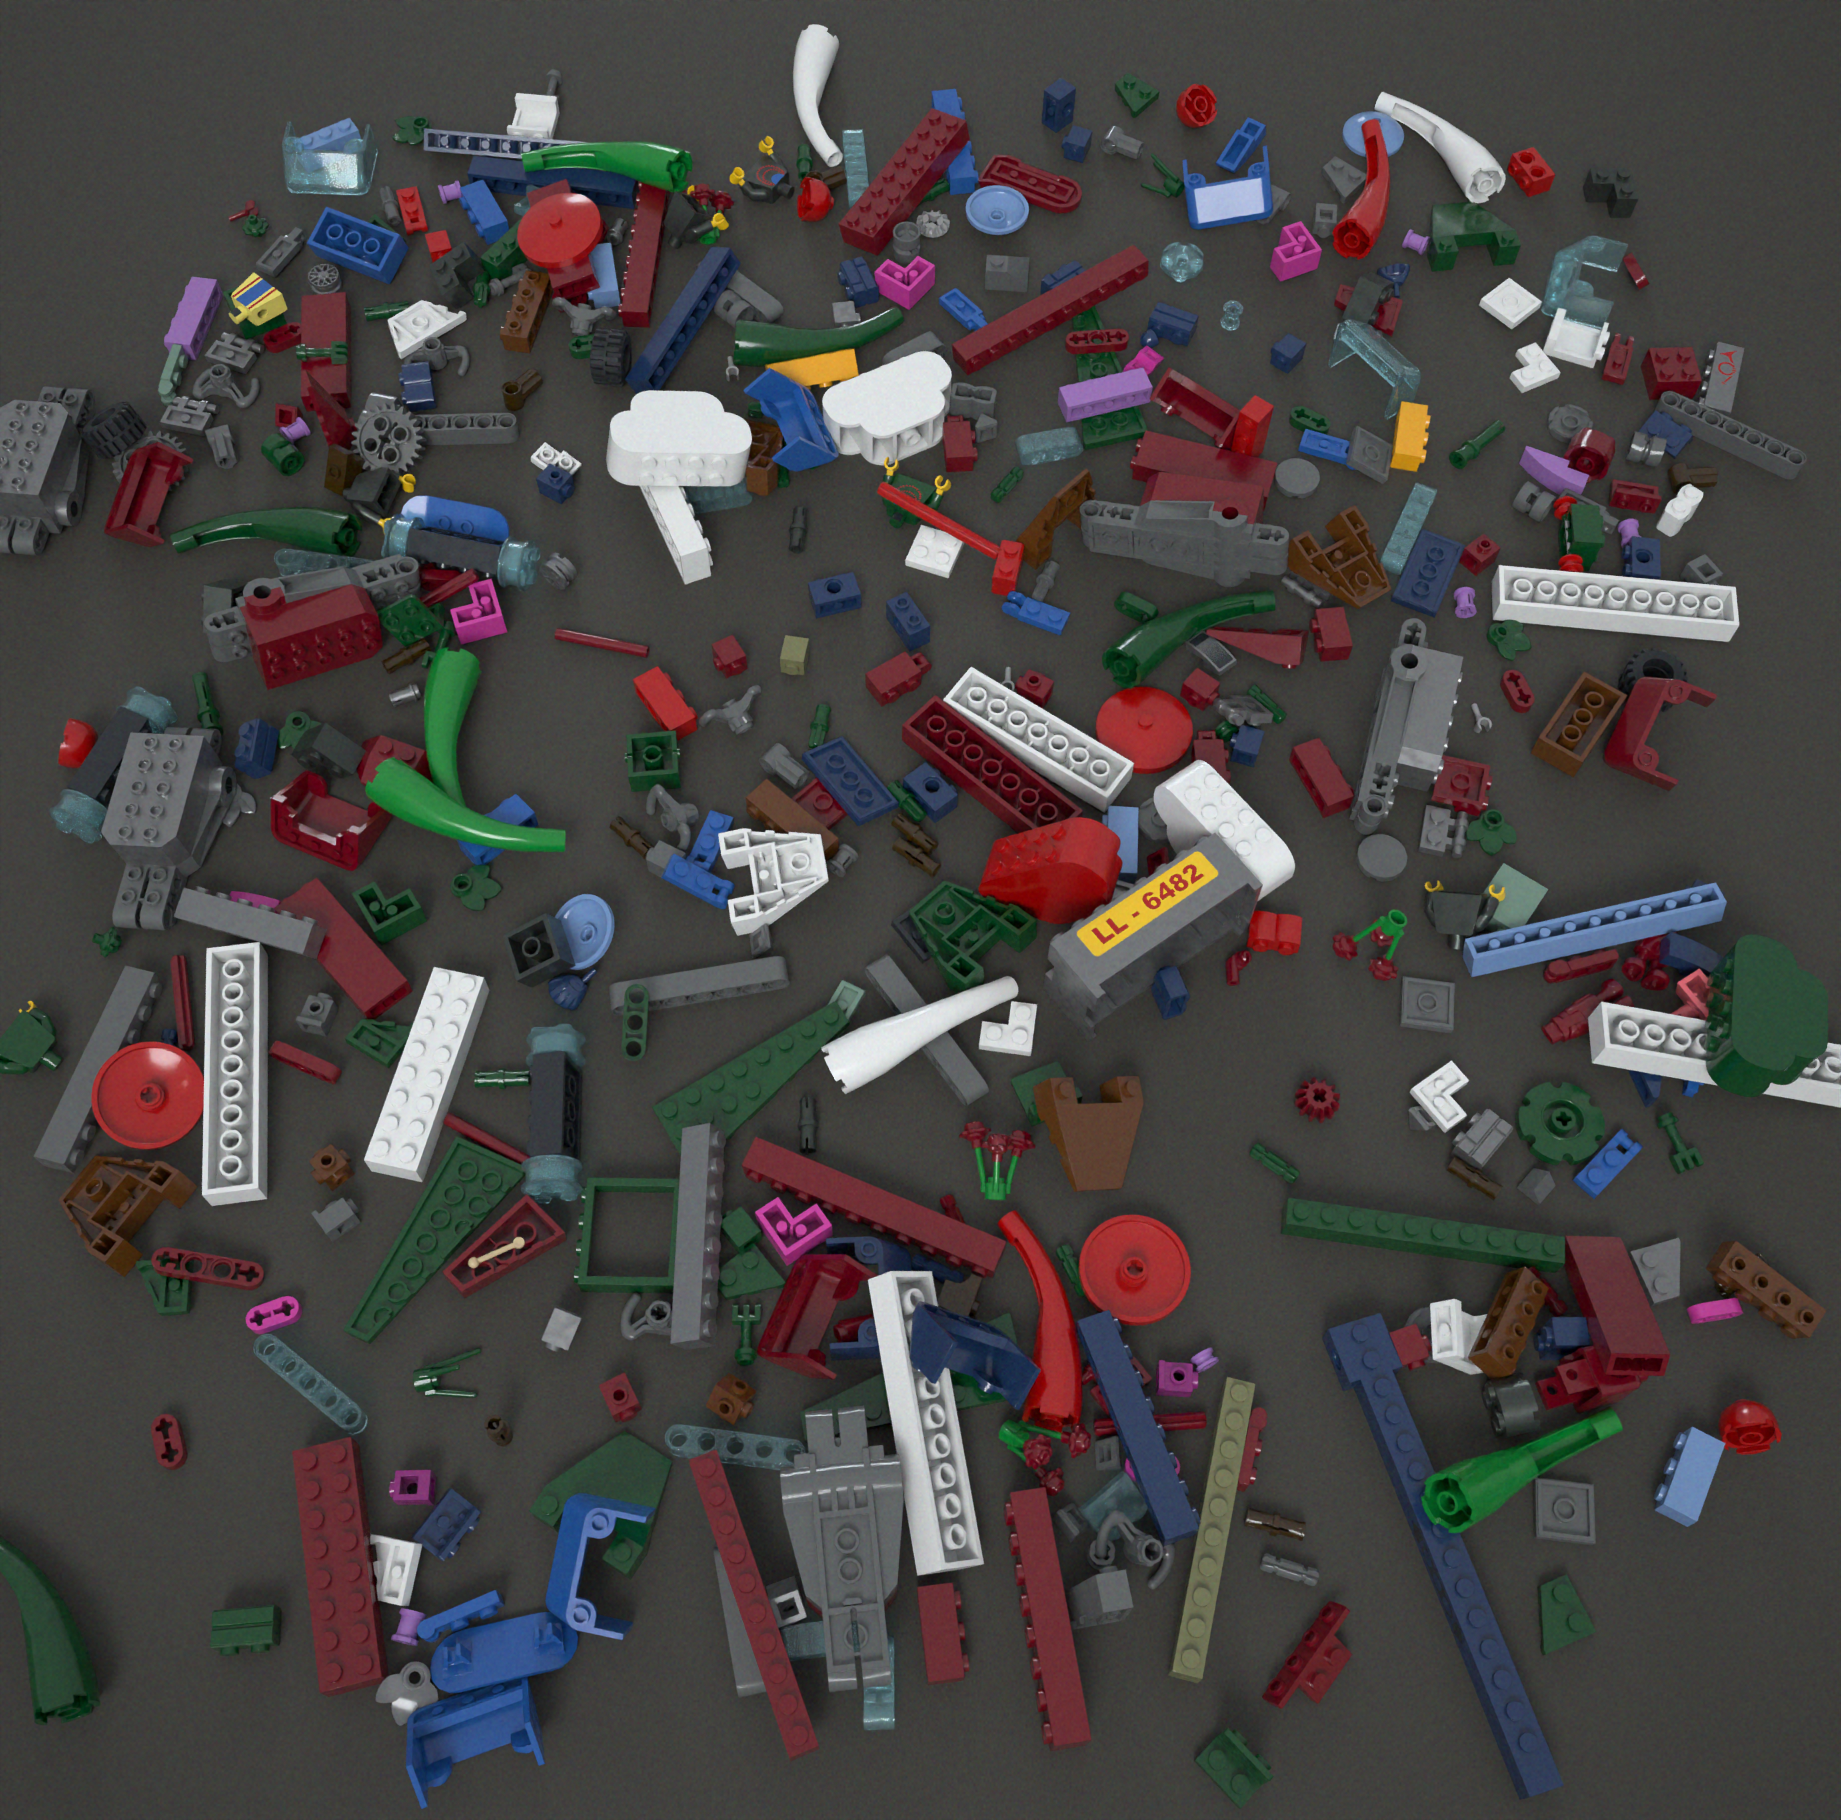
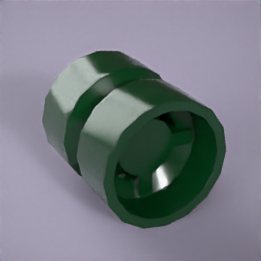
(282, 454)

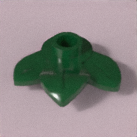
(411, 129)
(1508, 638)
(291, 734)
(1491, 835)
(478, 887)

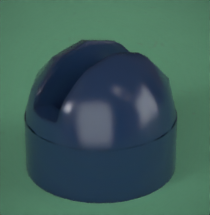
(1149, 339)

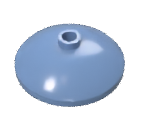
(1391, 130)
(997, 210)
(588, 928)

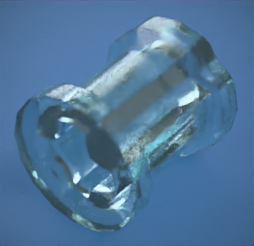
(1238, 309)

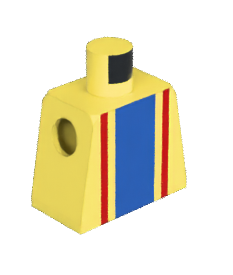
(256, 301)

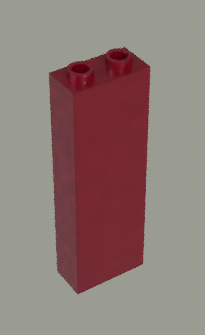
(575, 278)
(322, 321)
(1188, 458)
(348, 952)
(1615, 1307)

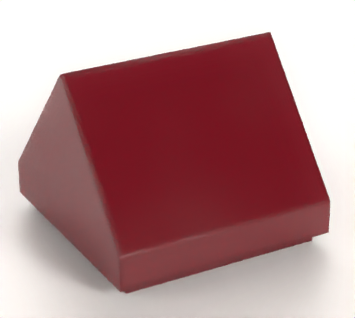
(286, 415)
(1156, 859)

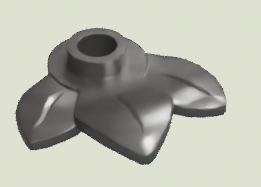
(405, 1695)

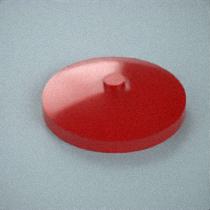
(560, 230)
(1145, 728)
(148, 1095)
(1134, 1269)

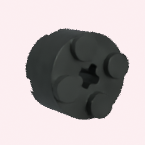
(1511, 1405)

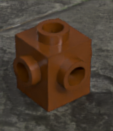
(331, 1167)
(732, 1399)

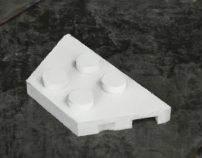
(421, 322)

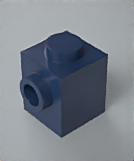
(1077, 144)
(1287, 353)
(555, 483)
(1246, 745)

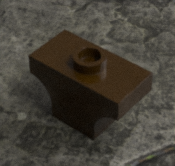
(341, 469)
(961, 1296)

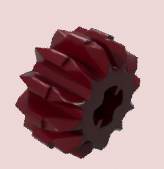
(1317, 1091)

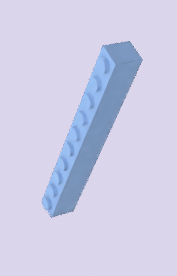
(1594, 929)

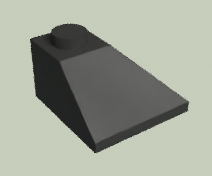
(1007, 273)

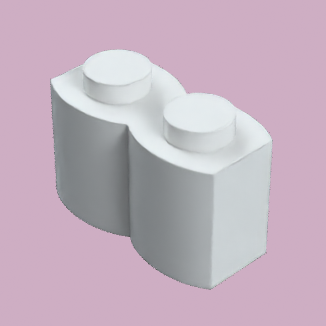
(1679, 510)

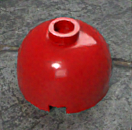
(1196, 106)
(814, 201)
(77, 743)
(1748, 1427)

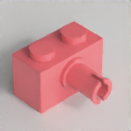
(1694, 994)

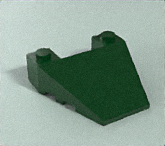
(1468, 225)
(963, 927)
(619, 1471)

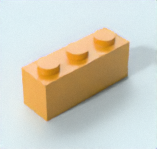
(1410, 436)

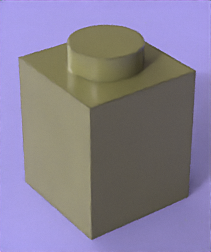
(794, 655)

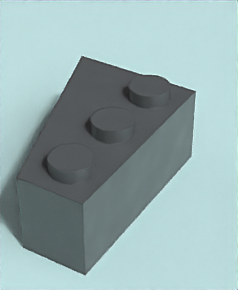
(1099, 1599)

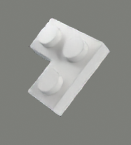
(1537, 368)
(1014, 1037)
(1435, 1096)

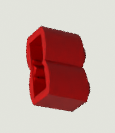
(1274, 932)

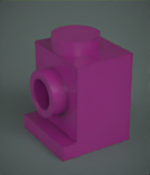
(1168, 1386)
(405, 1479)

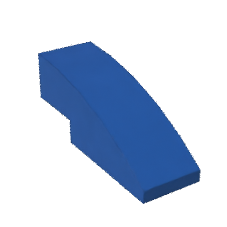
(1242, 145)

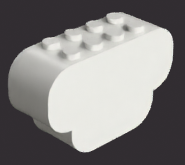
(890, 408)
(677, 441)
(1203, 803)

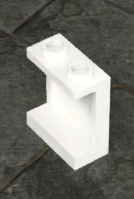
(534, 116)
(1575, 341)
(1454, 1335)

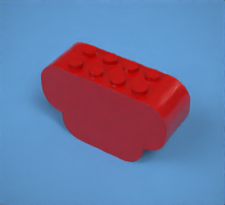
(1055, 870)

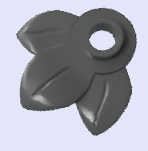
(242, 803)

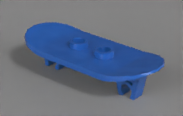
(457, 516)
(502, 1652)

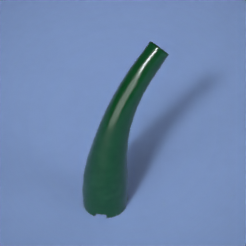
(772, 343)
(305, 527)
(1150, 644)
(57, 1656)

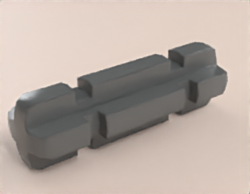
(1289, 1569)

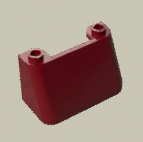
(325, 825)

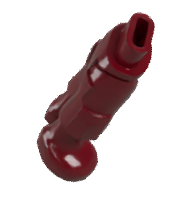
(1635, 967)
(1573, 1020)

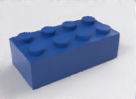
(357, 245)

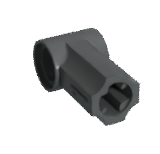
(1117, 141)
(1280, 201)
(222, 443)
(779, 761)

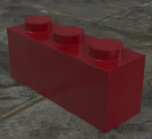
(1321, 777)
(942, 1633)

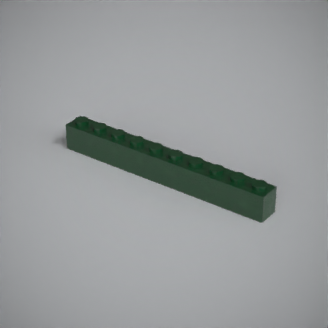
(1422, 1235)

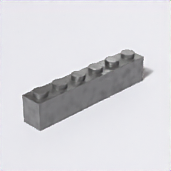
(250, 922)

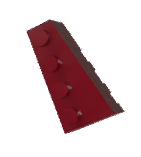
(523, 1221)

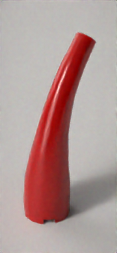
(1365, 219)
(1057, 1391)

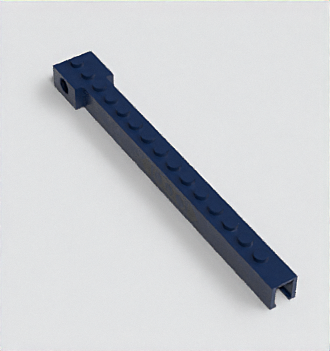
(1368, 1363)

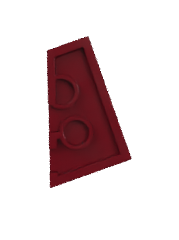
(1388, 312)

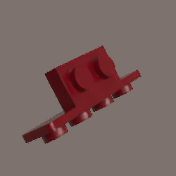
(1314, 1661)

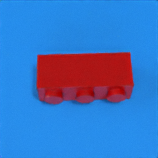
(1252, 427)
(665, 703)

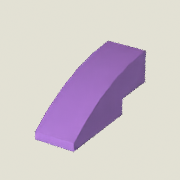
(1552, 471)

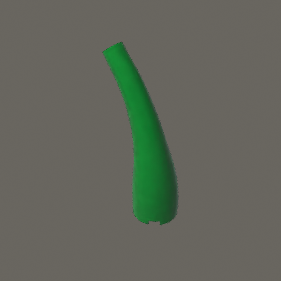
(640, 160)
(446, 700)
(421, 803)
(1482, 1484)

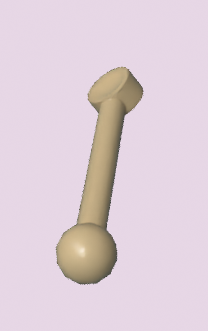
(518, 1243)

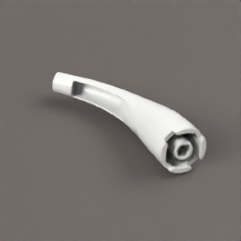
(812, 66)
(1467, 159)
(885, 1043)

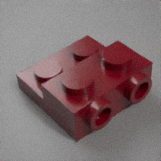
(1463, 785)

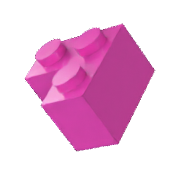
(1295, 253)
(906, 284)
(482, 617)
(793, 1236)

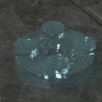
(1182, 270)

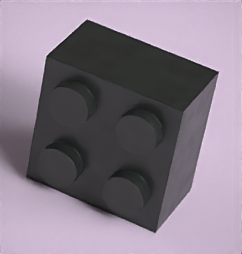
(538, 950)

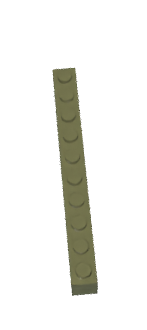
(1211, 1538)

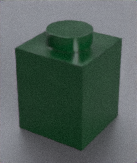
(740, 1229)

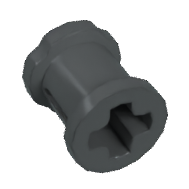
(842, 860)
(1100, 1563)

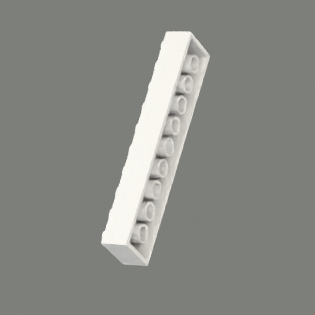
(1615, 603)
(1675, 1049)
(235, 1075)
(924, 1433)

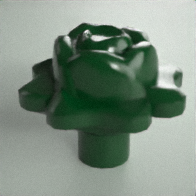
(255, 226)
(108, 942)

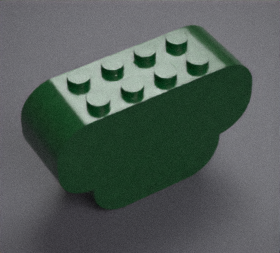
(1762, 1018)

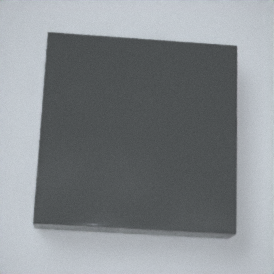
(1369, 454)
(1427, 1004)
(1564, 1511)

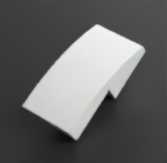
(547, 455)

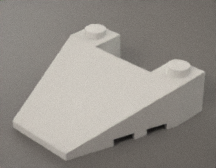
(782, 873)

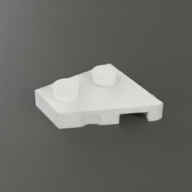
(395, 1568)

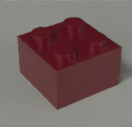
(1671, 370)

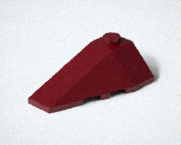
(331, 414)
(1279, 647)

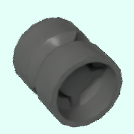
(906, 242)
(732, 308)
(1645, 449)
(1541, 505)

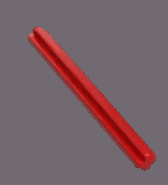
(938, 520)

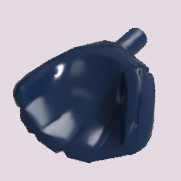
(1396, 273)
(569, 989)

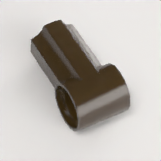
(833, 177)
(517, 390)
(1698, 477)

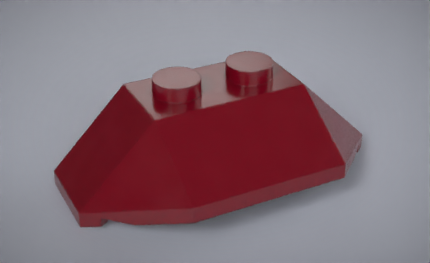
(382, 748)

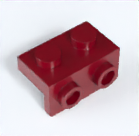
(1634, 496)

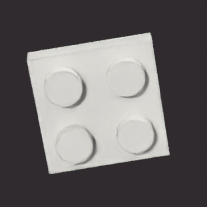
(1510, 303)
(934, 551)

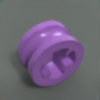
(1204, 1360)

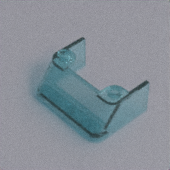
(329, 170)
(1574, 295)
(1364, 340)

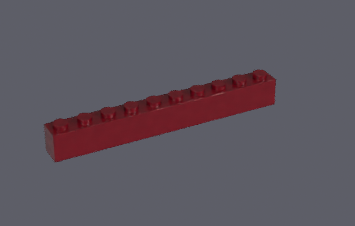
(644, 256)
(1050, 310)
(874, 1207)
(754, 1606)

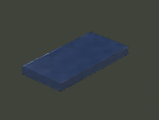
(1428, 573)
(850, 781)

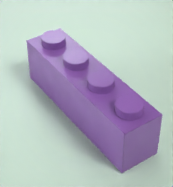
(194, 316)
(1104, 394)

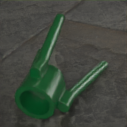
(1172, 184)
(430, 1376)

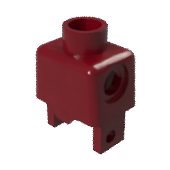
(1584, 1383)

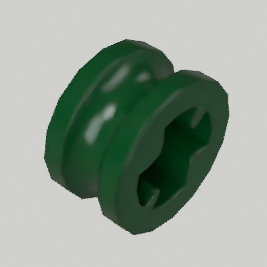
(1225, 731)

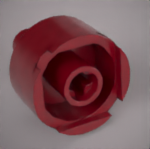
(1590, 453)

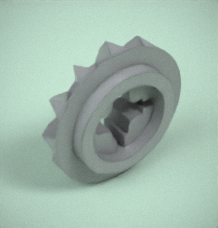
(931, 229)

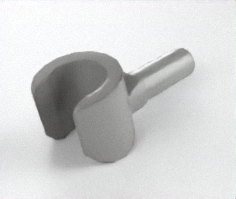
(731, 369)
(1007, 682)
(1486, 722)

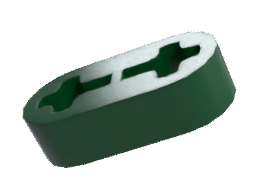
(581, 341)
(1309, 420)
(1135, 607)

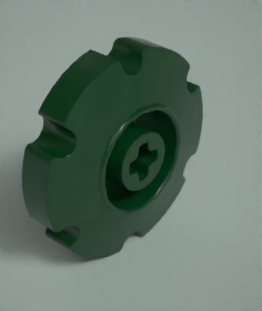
(1560, 1123)

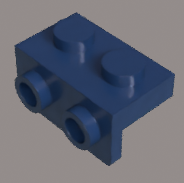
(1662, 426)
(447, 1525)

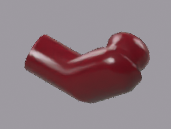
(1236, 964)

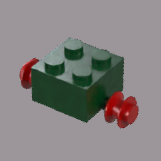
(1579, 534)

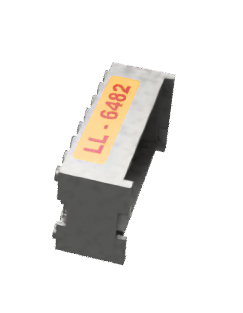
(1149, 927)

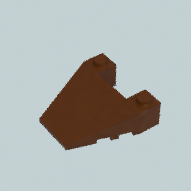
(761, 470)
(1062, 506)
(1345, 568)
(1092, 1136)
(115, 1200)

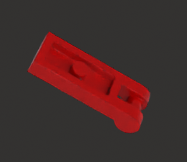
(412, 210)

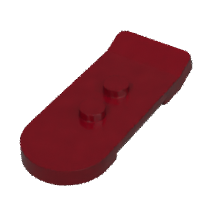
(1036, 185)

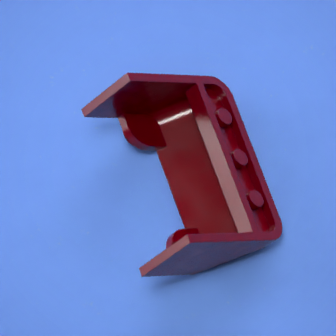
(1197, 406)
(143, 493)
(1626, 745)
(806, 1310)

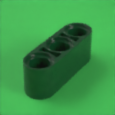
(630, 1034)

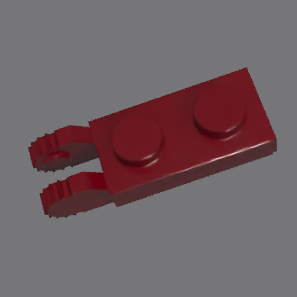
(1618, 360)
(1578, 966)
(1252, 1448)

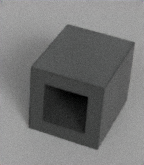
(659, 855)

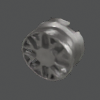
(326, 280)
(558, 570)

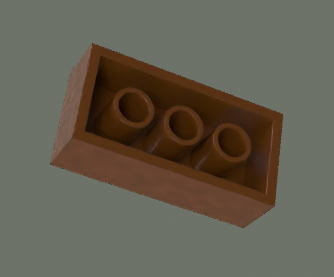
(1578, 724)

